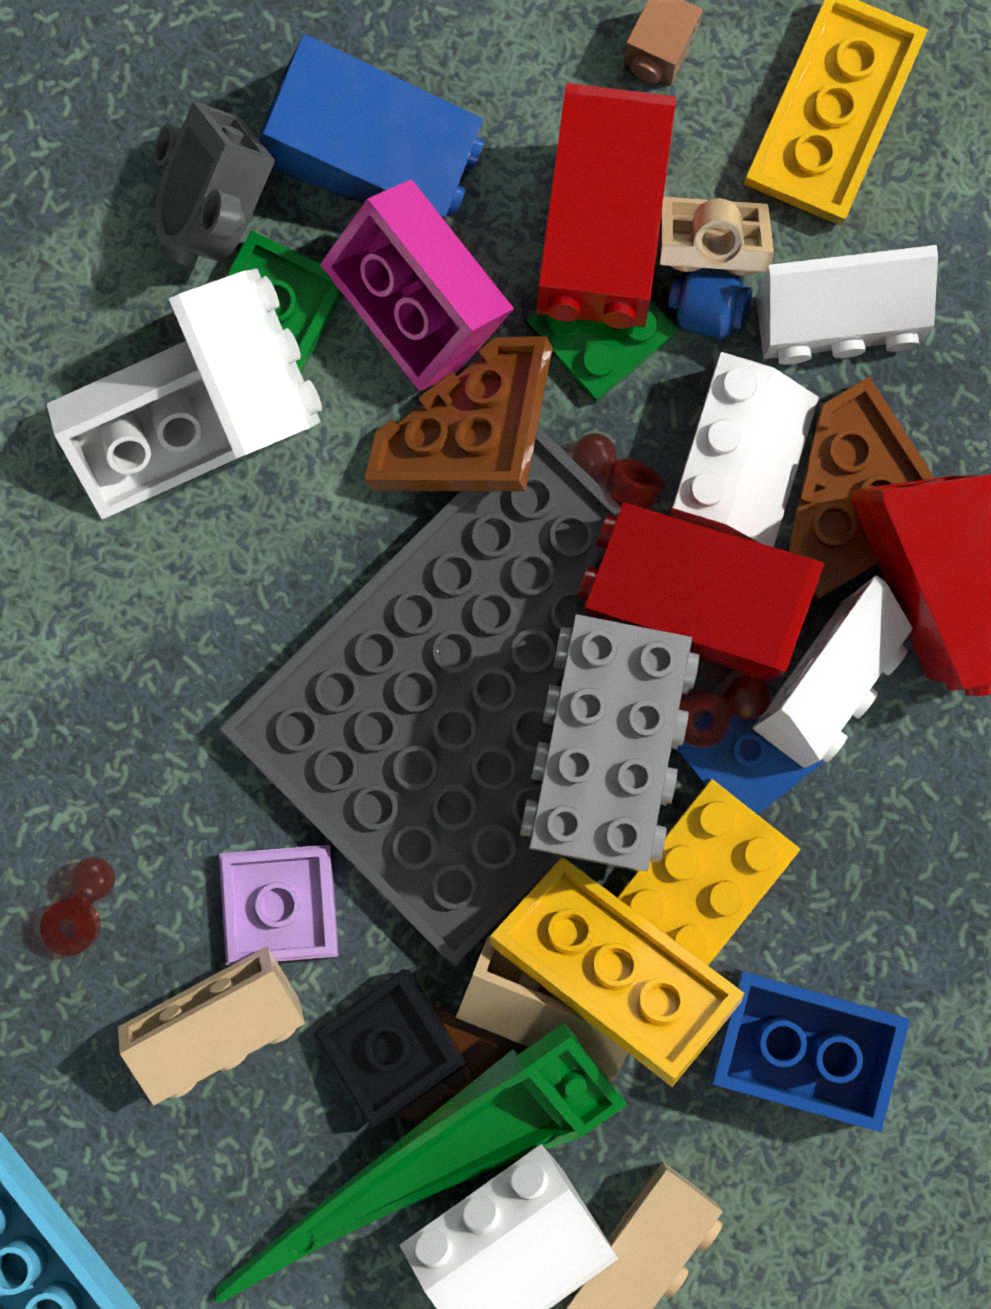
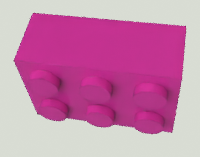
(415, 284)

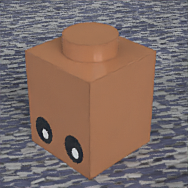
(662, 39)

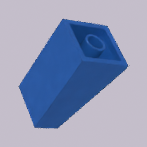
(366, 130)

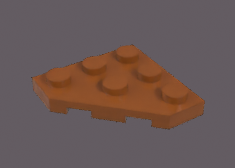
(470, 427)
(852, 448)

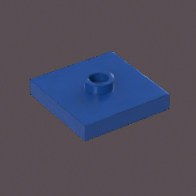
(744, 764)

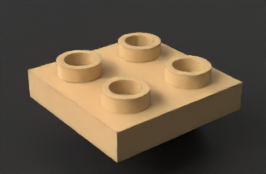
(715, 235)

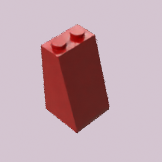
(606, 205)
(937, 563)
(693, 581)

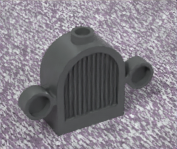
(208, 183)

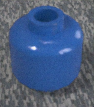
(711, 302)

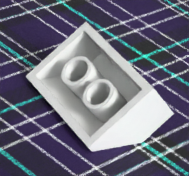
(847, 304)
(247, 360)
(140, 430)
(745, 450)
(837, 675)
(511, 1242)

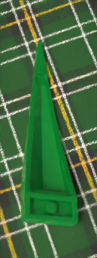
(520, 1102)

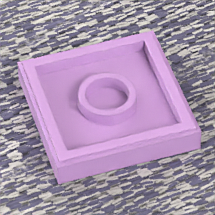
(279, 902)

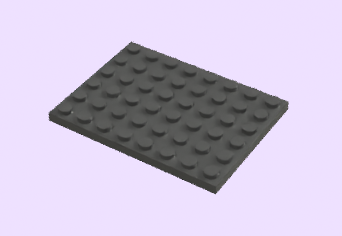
(427, 699)

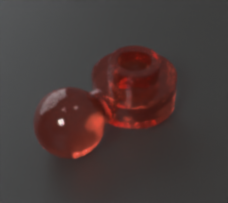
(626, 478)
(746, 698)
(91, 881)

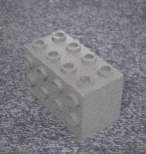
(610, 743)

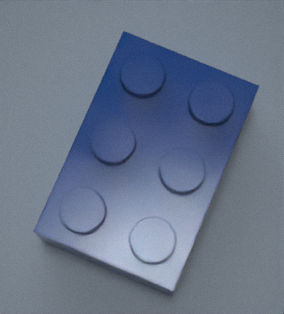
(809, 1051)

